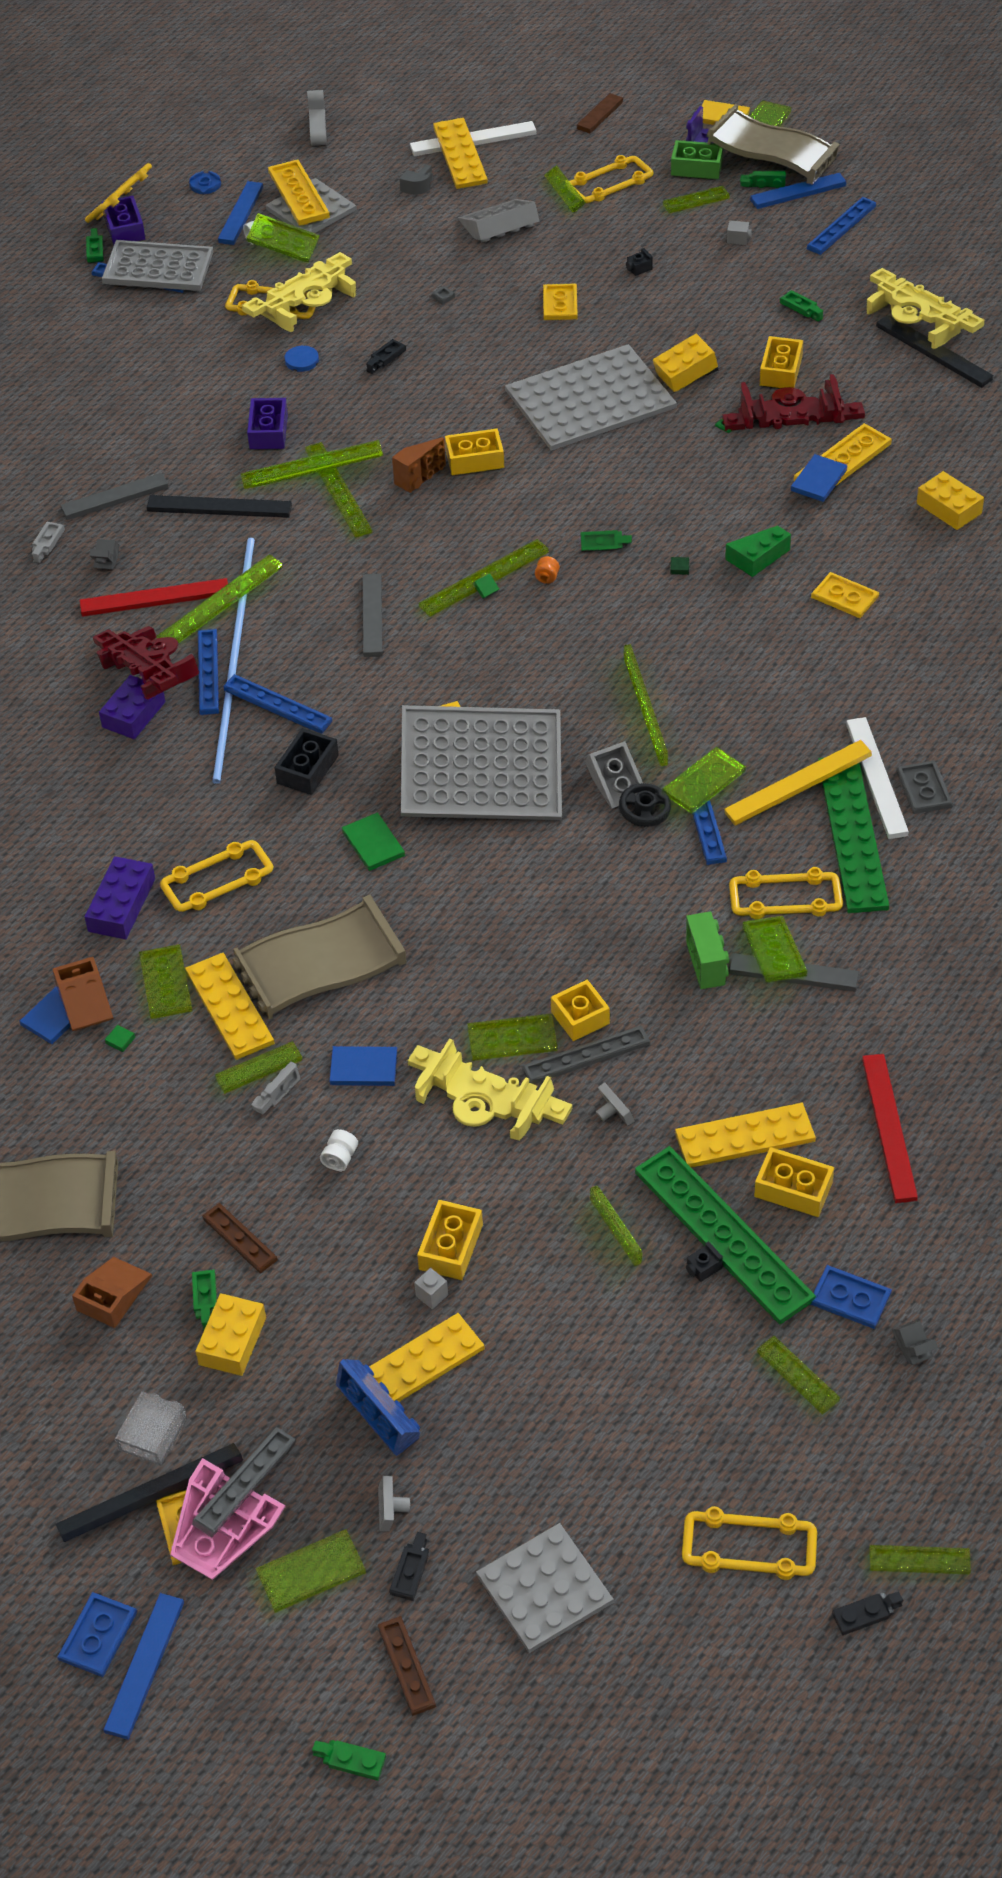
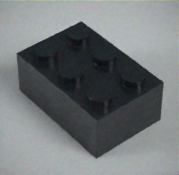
(306, 761)

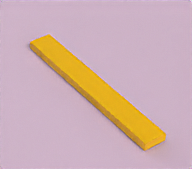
(797, 782)

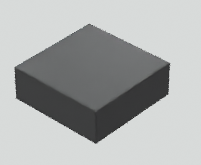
(443, 295)

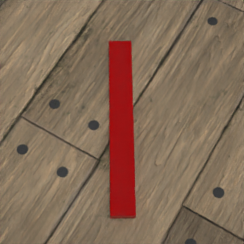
(151, 597)
(889, 1128)

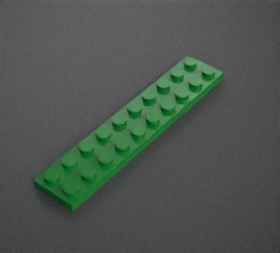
(855, 842)
(714, 1221)

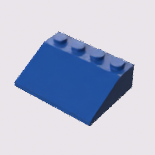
(376, 1405)

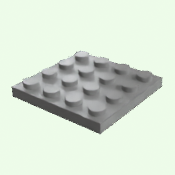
(336, 204)
(544, 1587)

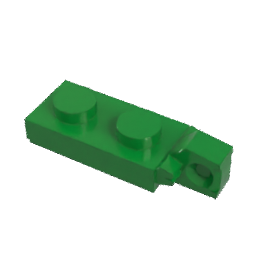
(764, 179)
(94, 247)
(802, 305)
(603, 540)
(204, 1294)
(350, 1758)

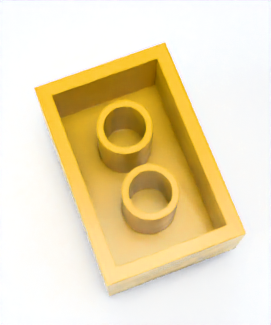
(685, 362)
(781, 362)
(474, 451)
(950, 500)
(794, 1182)
(450, 1239)
(231, 1334)

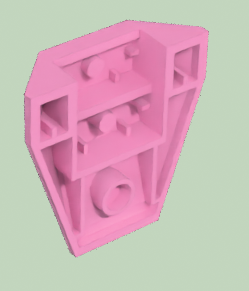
(236, 1536)

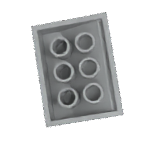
(500, 219)

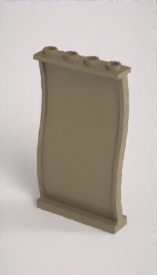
(781, 145)
(319, 957)
(58, 1195)

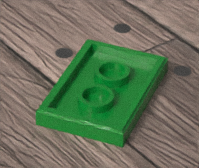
(373, 841)

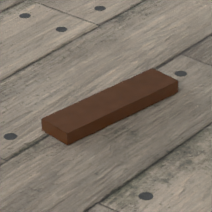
(599, 113)
(240, 1238)
(406, 1666)

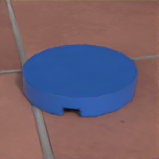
(205, 182)
(301, 358)

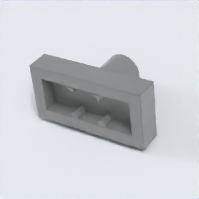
(613, 1106)
(389, 1504)

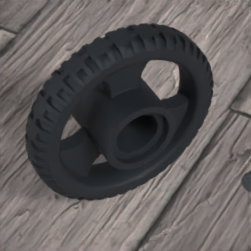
(644, 803)

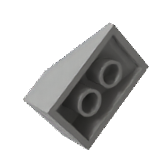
(613, 771)

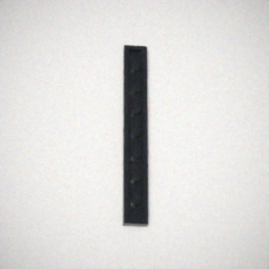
(941, 354)
(219, 506)
(142, 1495)

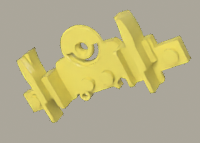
(317, 278)
(899, 293)
(503, 1098)

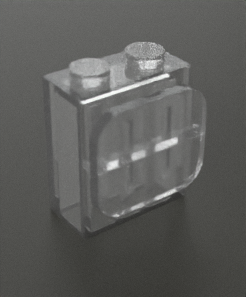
(151, 1428)

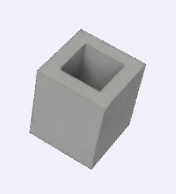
(738, 232)
(431, 1288)

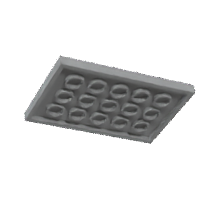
(157, 265)

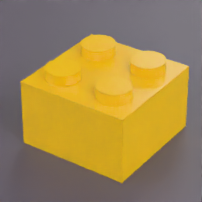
(580, 1010)

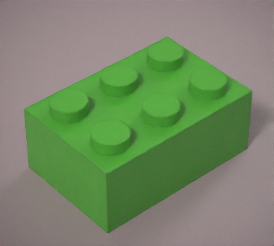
(696, 159)
(706, 950)

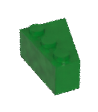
(758, 550)

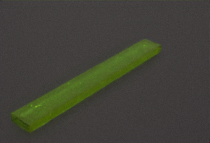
(312, 464)
(341, 495)
(497, 570)
(222, 599)
(645, 706)

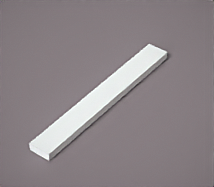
(479, 137)
(878, 781)

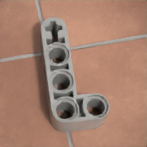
(317, 118)

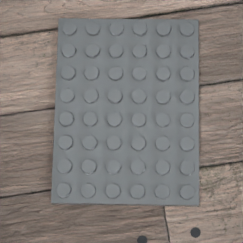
(590, 397)
(481, 763)

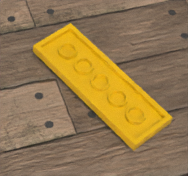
(460, 153)
(298, 192)
(856, 449)
(229, 1006)
(745, 1135)
(427, 1357)

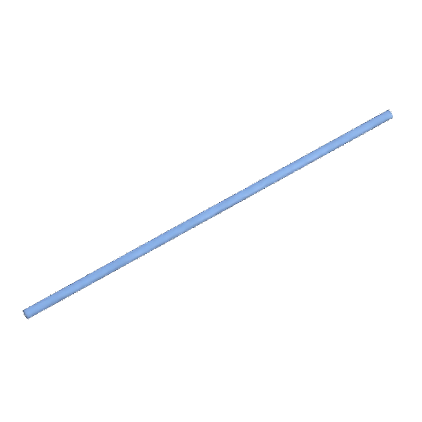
(232, 670)

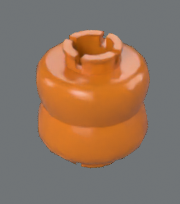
(547, 570)

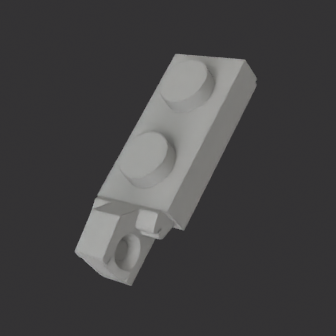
(46, 540)
(277, 1088)

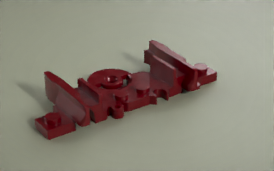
(825, 409)
(152, 664)

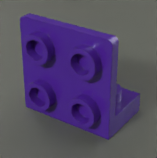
(695, 128)

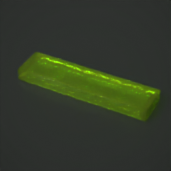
(564, 189)
(696, 199)
(258, 1067)
(616, 1225)
(798, 1375)
(919, 1559)

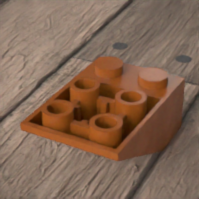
(418, 463)
(82, 993)
(110, 1291)

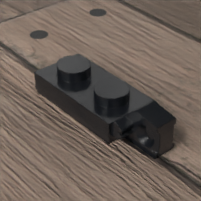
(385, 355)
(410, 1568)
(866, 1612)

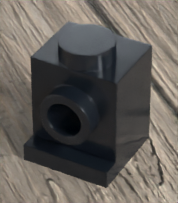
(640, 262)
(704, 1262)

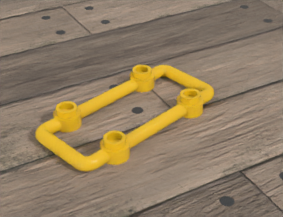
(619, 163)
(125, 188)
(253, 288)
(199, 900)
(758, 910)
(711, 1560)

